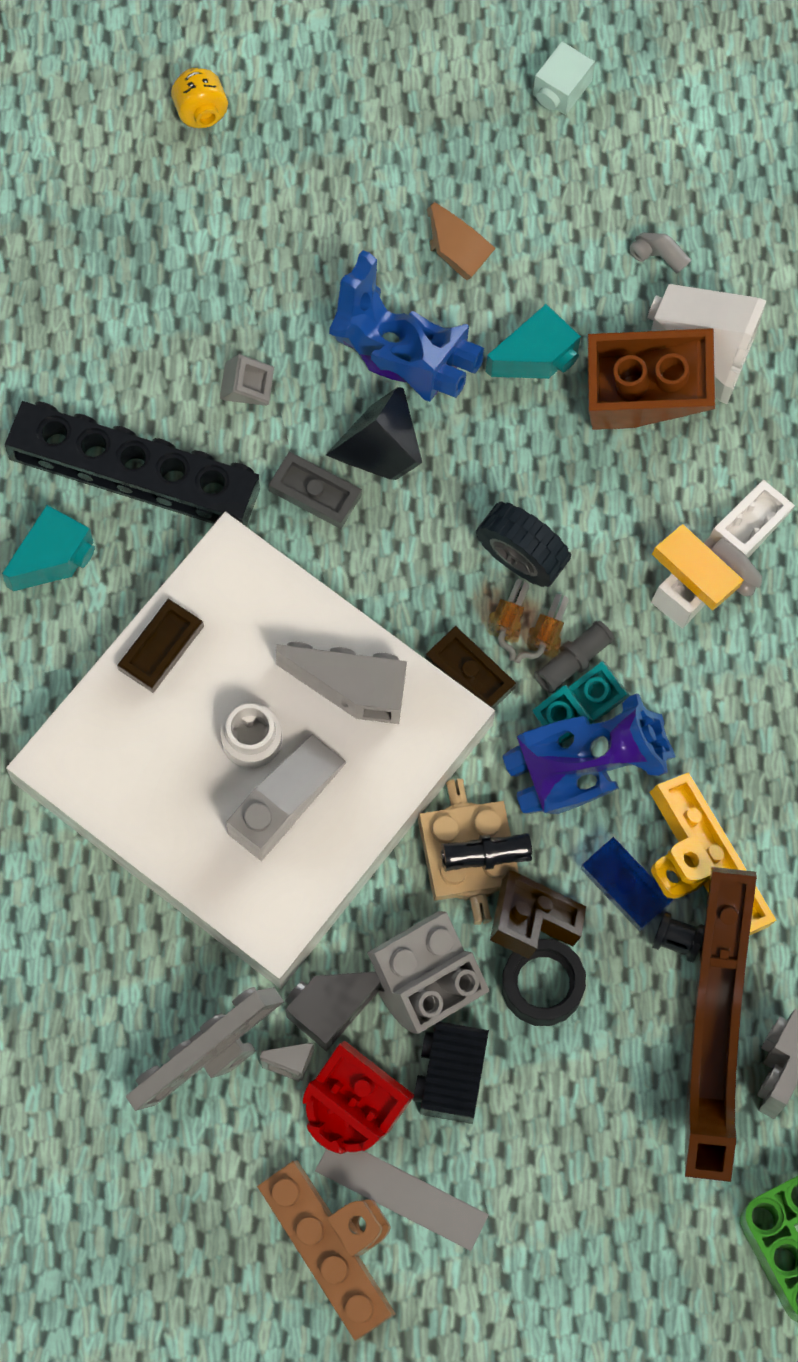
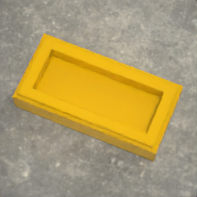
(697, 567)

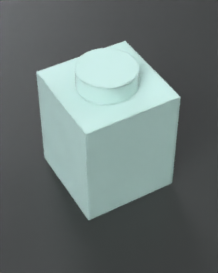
(563, 78)

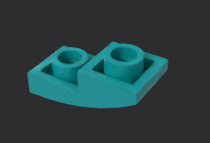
(589, 696)

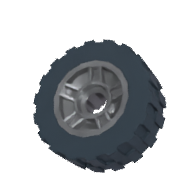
(523, 544)

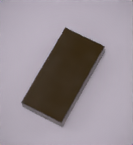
(160, 645)

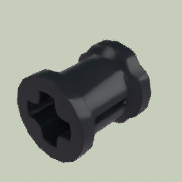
(678, 937)

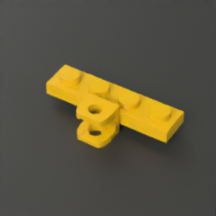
(699, 846)

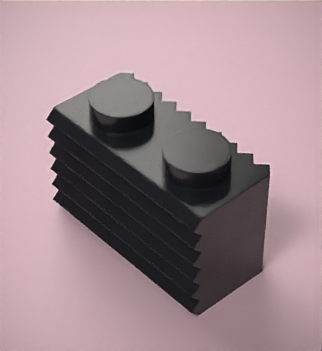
(452, 1073)

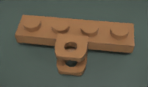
(332, 1245)

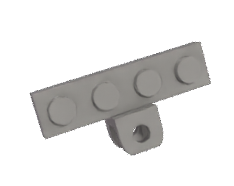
(213, 1047)

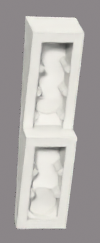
(745, 529)

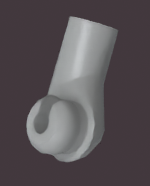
(659, 245)

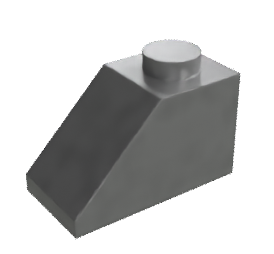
(330, 1004)

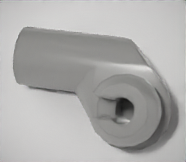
(741, 565)

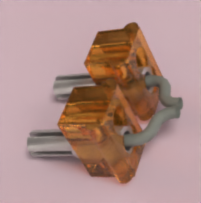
(542, 639)

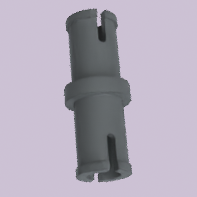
(574, 657)

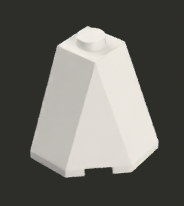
(730, 315)

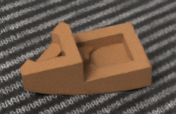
(457, 242)

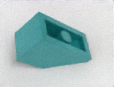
(536, 348)
(49, 551)

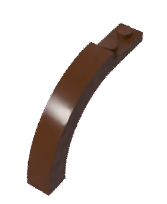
(716, 1025)

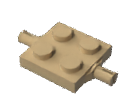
(460, 824)

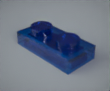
(626, 884)

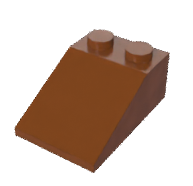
(649, 376)

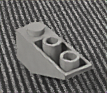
(356, 683)

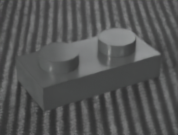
(315, 490)

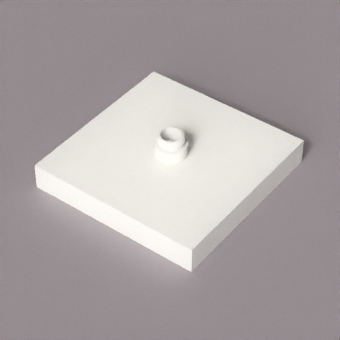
(169, 767)

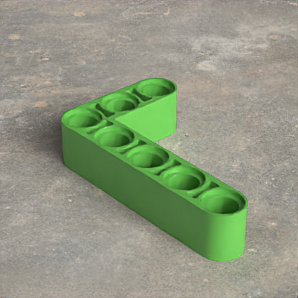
(782, 1235)

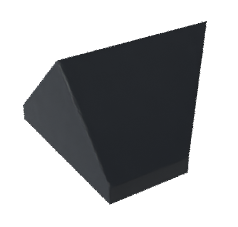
(381, 439)

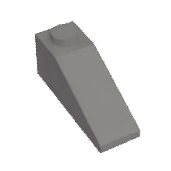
(283, 797)

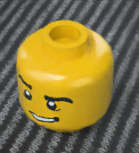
(199, 98)

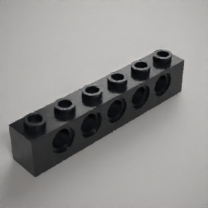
(186, 496)

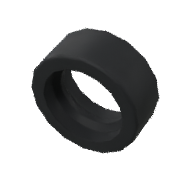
(538, 1015)

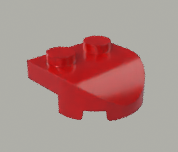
(353, 1102)

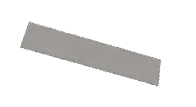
(405, 1195)

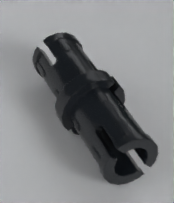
(486, 852)

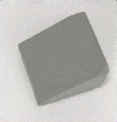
(247, 381)
(288, 1061)

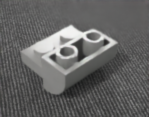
(426, 973)
(783, 1060)

